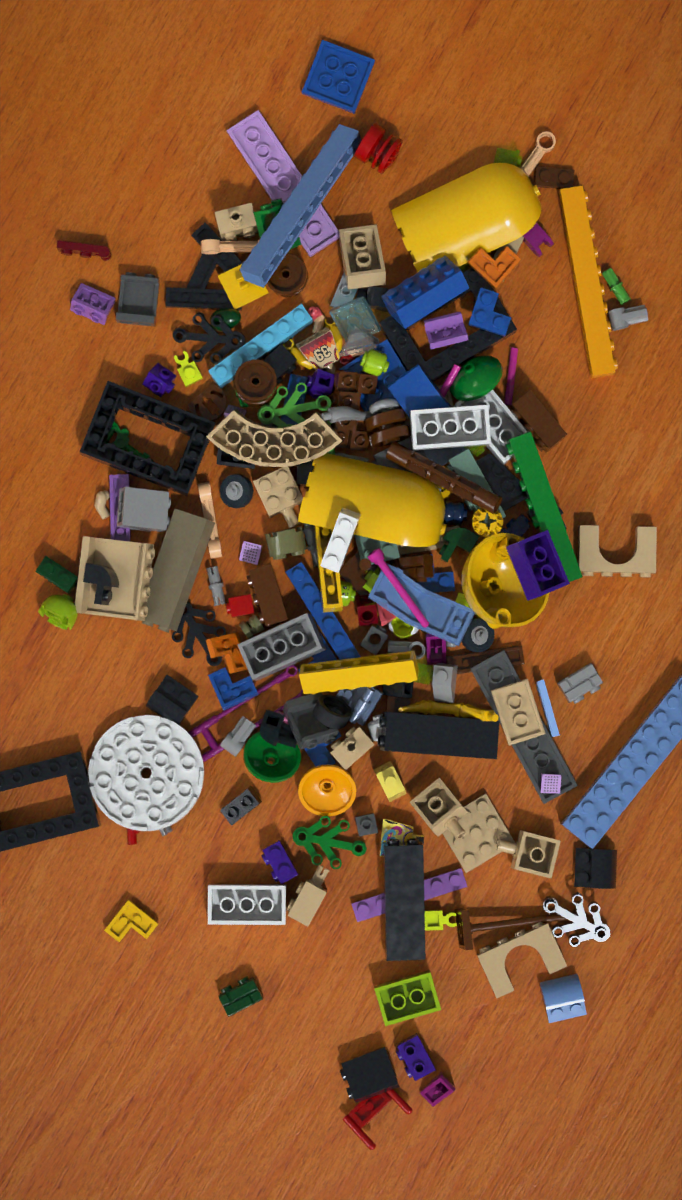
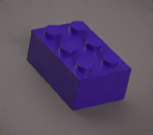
(537, 565)

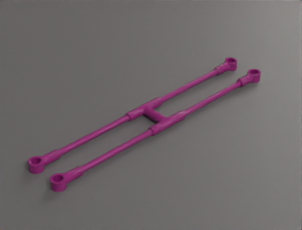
(203, 727)

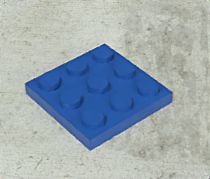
(338, 76)
(394, 371)

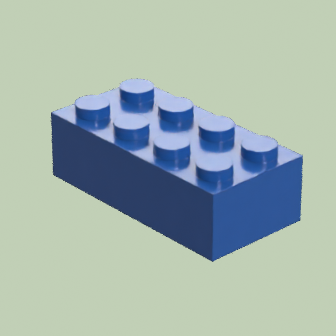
(425, 292)

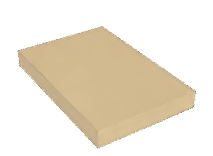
(518, 712)

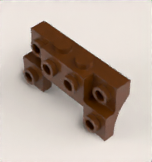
(347, 392)

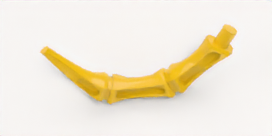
(456, 709)

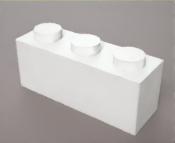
(340, 540)

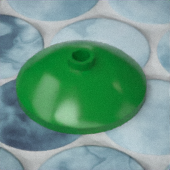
(476, 378)
(284, 758)

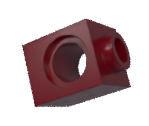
(364, 604)

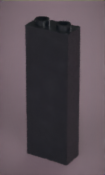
(438, 735)
(404, 900)

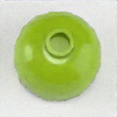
(60, 611)

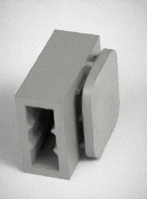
(143, 509)

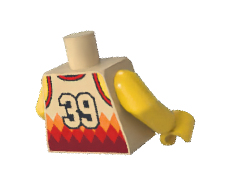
(319, 349)

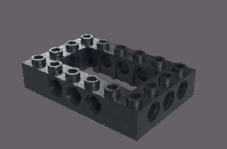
(457, 353)
(161, 413)
(86, 811)

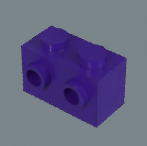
(280, 862)
(415, 1057)

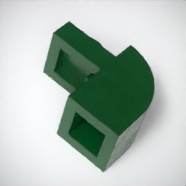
(460, 538)

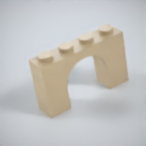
(642, 562)
(494, 958)

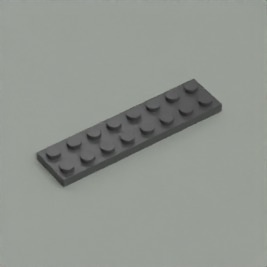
(535, 754)

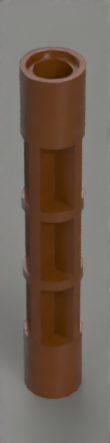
(444, 477)

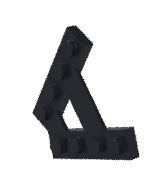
(195, 294)

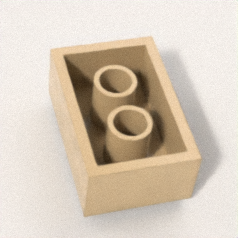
(362, 257)

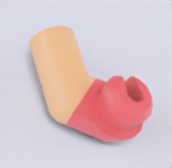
(318, 318)

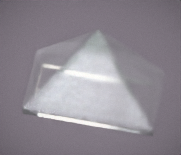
(358, 341)

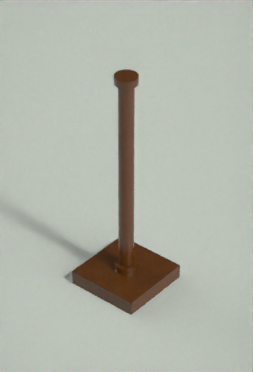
(355, 572)
(466, 928)

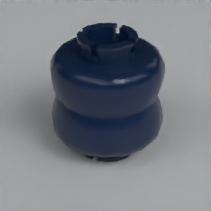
(454, 513)

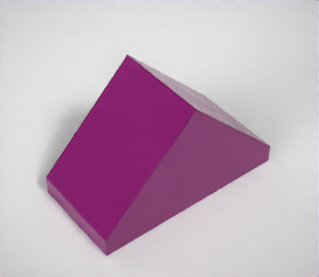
(435, 649)
(438, 1089)

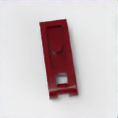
(85, 250)

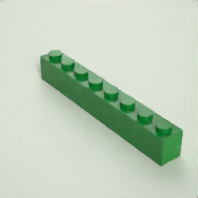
(541, 499)

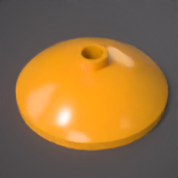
(327, 799)

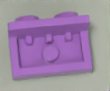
(445, 330)

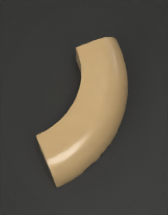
(274, 445)

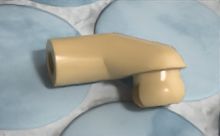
(100, 501)

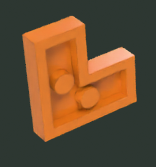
(495, 269)
(227, 646)

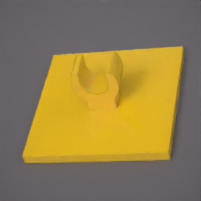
(238, 290)

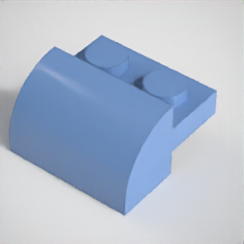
(563, 998)

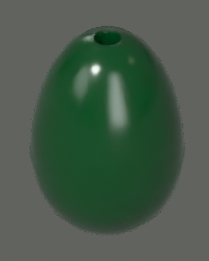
(231, 317)

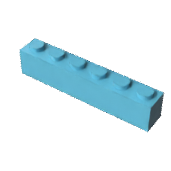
(262, 344)

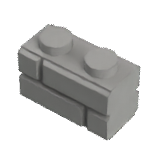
(579, 683)

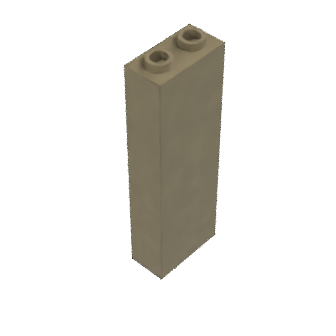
(176, 569)

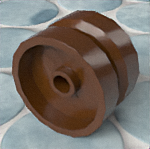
(295, 282)
(255, 371)
(387, 428)

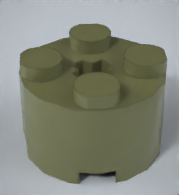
(286, 542)

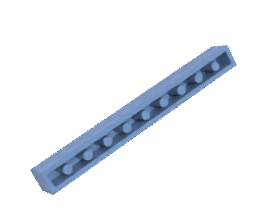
(300, 206)

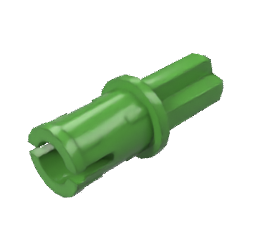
(616, 286)

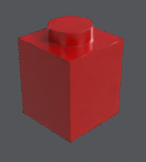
(240, 606)

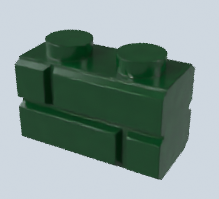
(57, 574)
(240, 996)

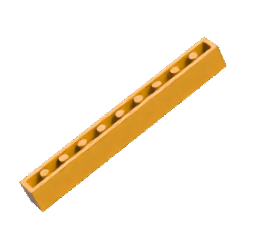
(586, 282)

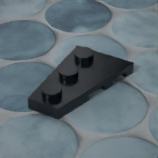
(501, 481)

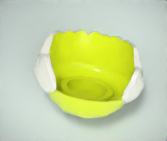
(401, 629)

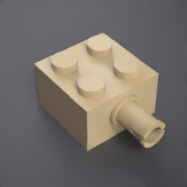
(236, 222)
(279, 494)
(351, 748)
(440, 809)
(532, 853)
(309, 898)

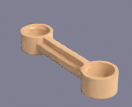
(537, 153)
(215, 246)
(208, 513)

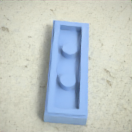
(547, 708)

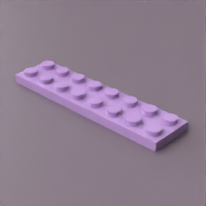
(279, 176)

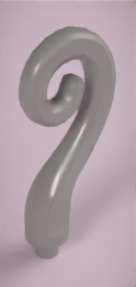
(344, 413)

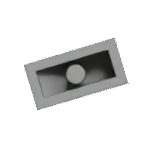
(444, 682)

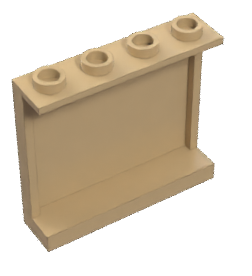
(133, 568)

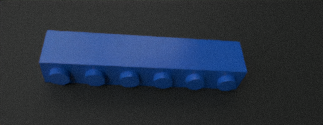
(326, 621)

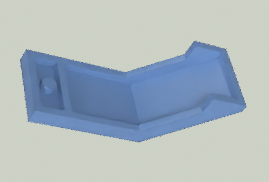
(445, 617)

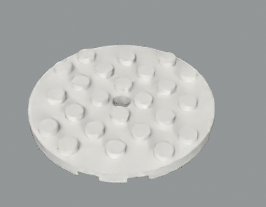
(118, 765)

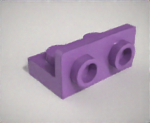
(92, 304)

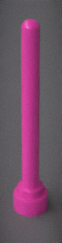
(377, 557)

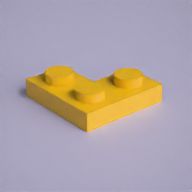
(128, 917)

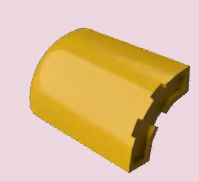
(469, 214)
(391, 501)

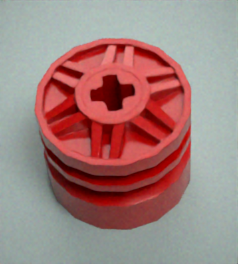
(378, 148)

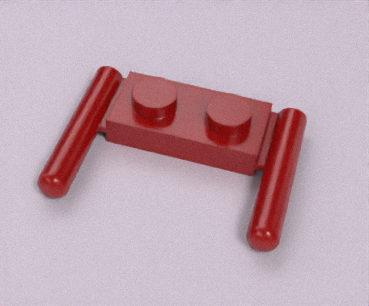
(368, 1109)

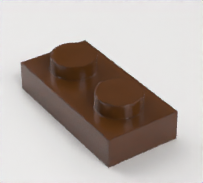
(554, 177)

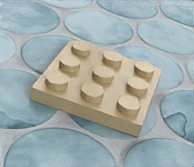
(483, 832)

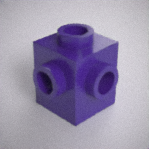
(159, 380)
(320, 383)

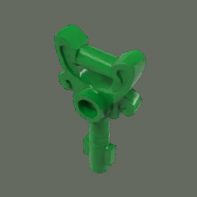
(122, 441)

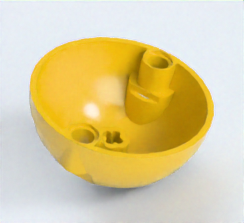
(494, 587)

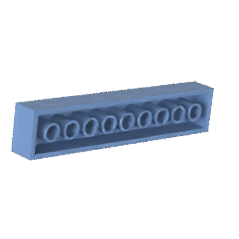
(628, 770)

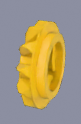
(481, 529)

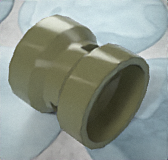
(254, 623)

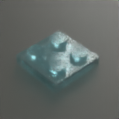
(355, 314)

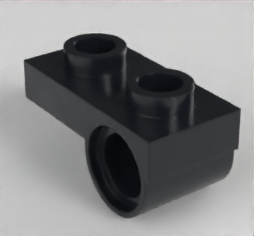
(241, 806)

